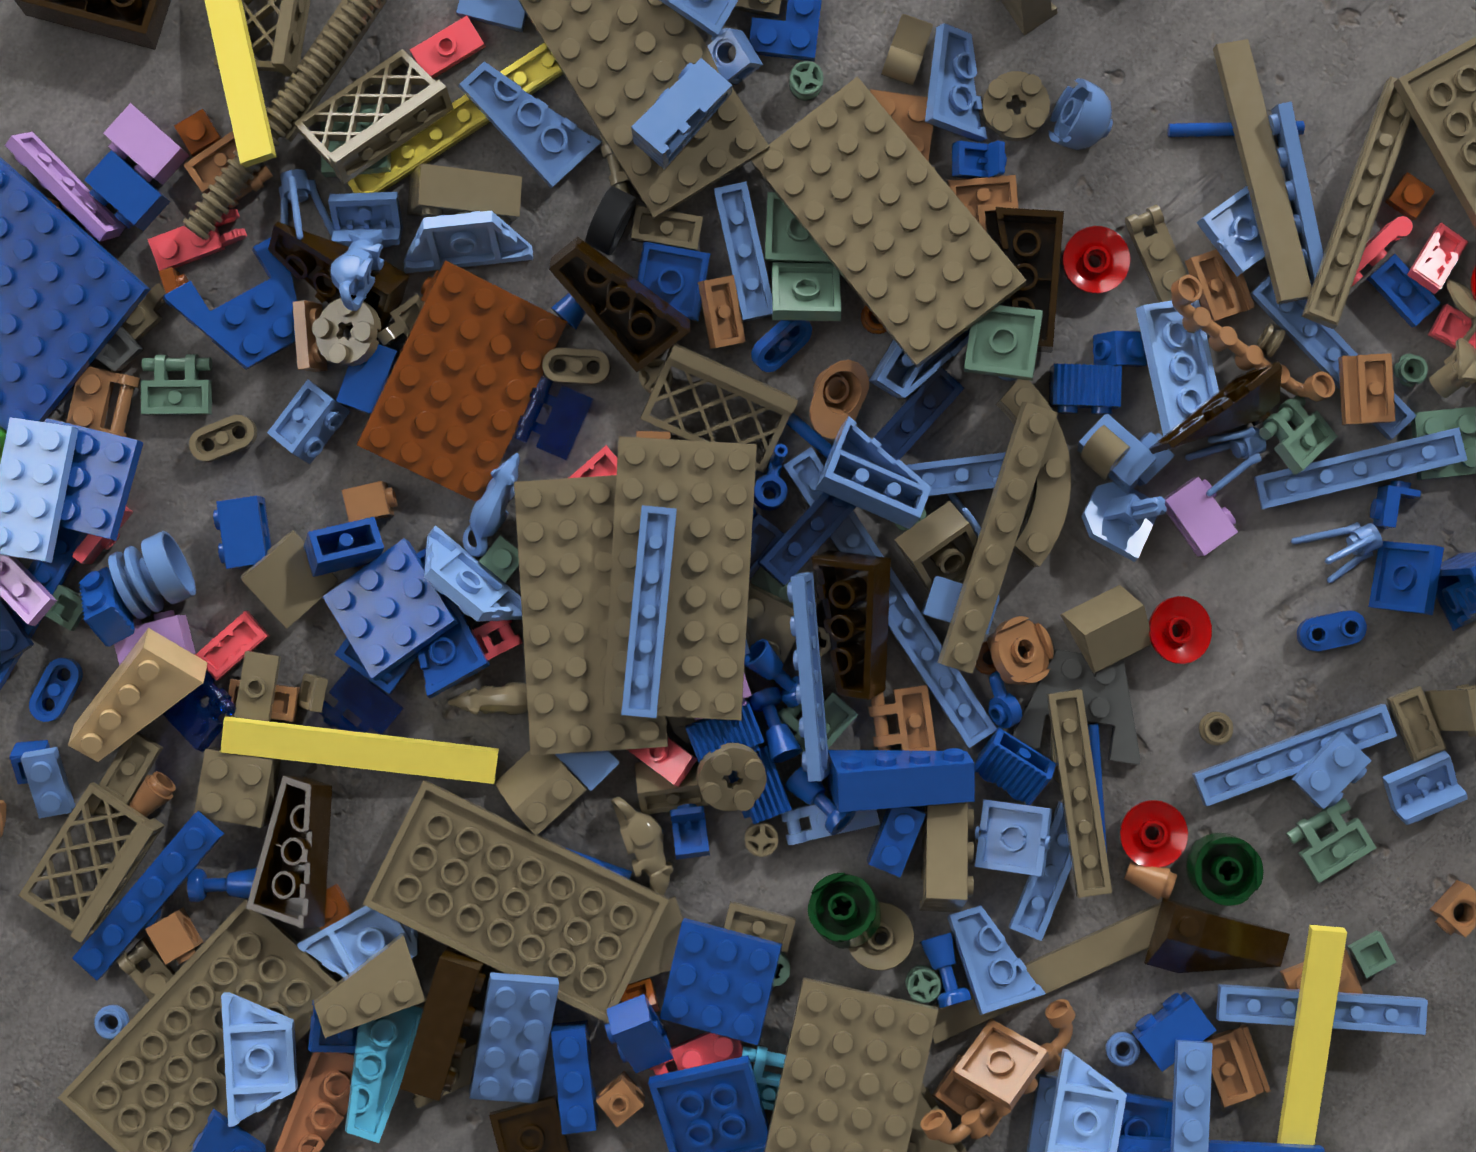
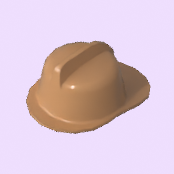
(837, 395)

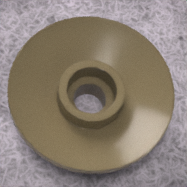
(895, 950)

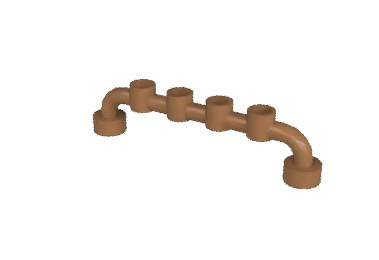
(1188, 290)
(937, 1124)

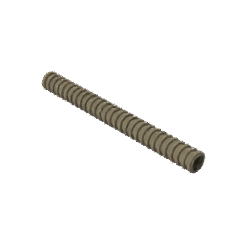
(284, 111)

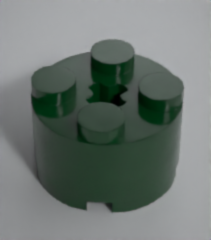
(1234, 884)
(826, 915)

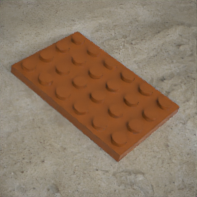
(461, 382)

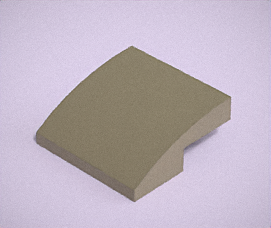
(286, 581)

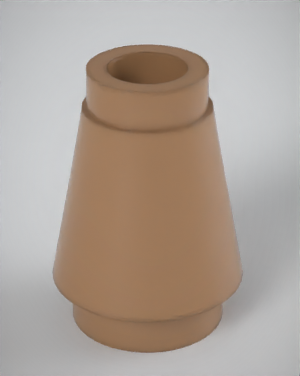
(153, 793)
(1153, 880)

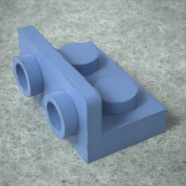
(308, 422)

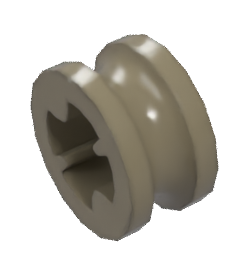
(1270, 339)

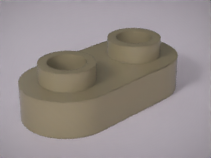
(576, 366)
(224, 438)

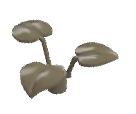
(1463, 371)

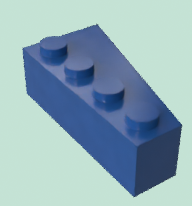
(1458, 589)
(899, 778)

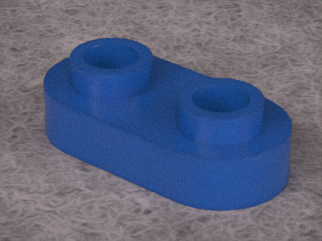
(780, 344)
(1332, 630)
(55, 687)

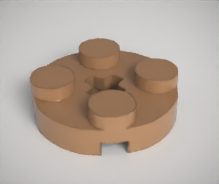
(1005, 653)

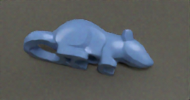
(352, 269)
(490, 510)

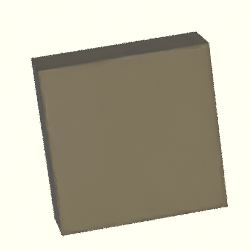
(312, 692)

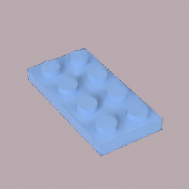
(1177, 363)
(34, 487)

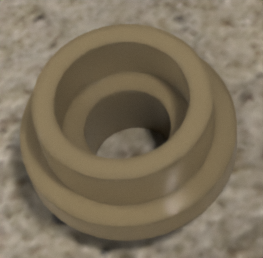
(1225, 732)

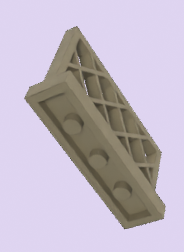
(288, 34)
(388, 129)
(730, 380)
(115, 878)

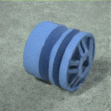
(150, 576)

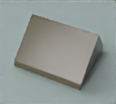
(1108, 627)

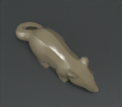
(490, 699)
(646, 839)

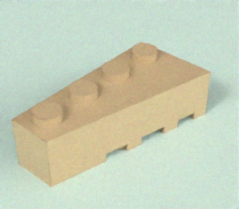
(139, 691)

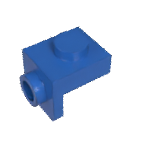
(978, 159)
(1119, 348)
(1386, 506)
(689, 831)

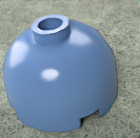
(1081, 116)

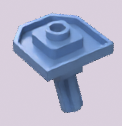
(1121, 519)

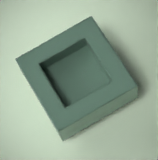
(501, 559)
(67, 609)
(1371, 954)

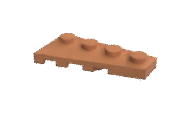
(318, 1103)

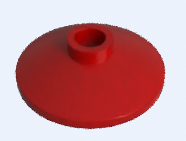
(1108, 248)
(1193, 630)
(1170, 837)

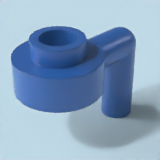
(772, 482)
(1003, 707)

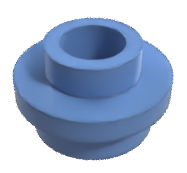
(101, 1021)
(1129, 1056)

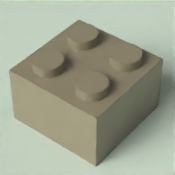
(237, 788)

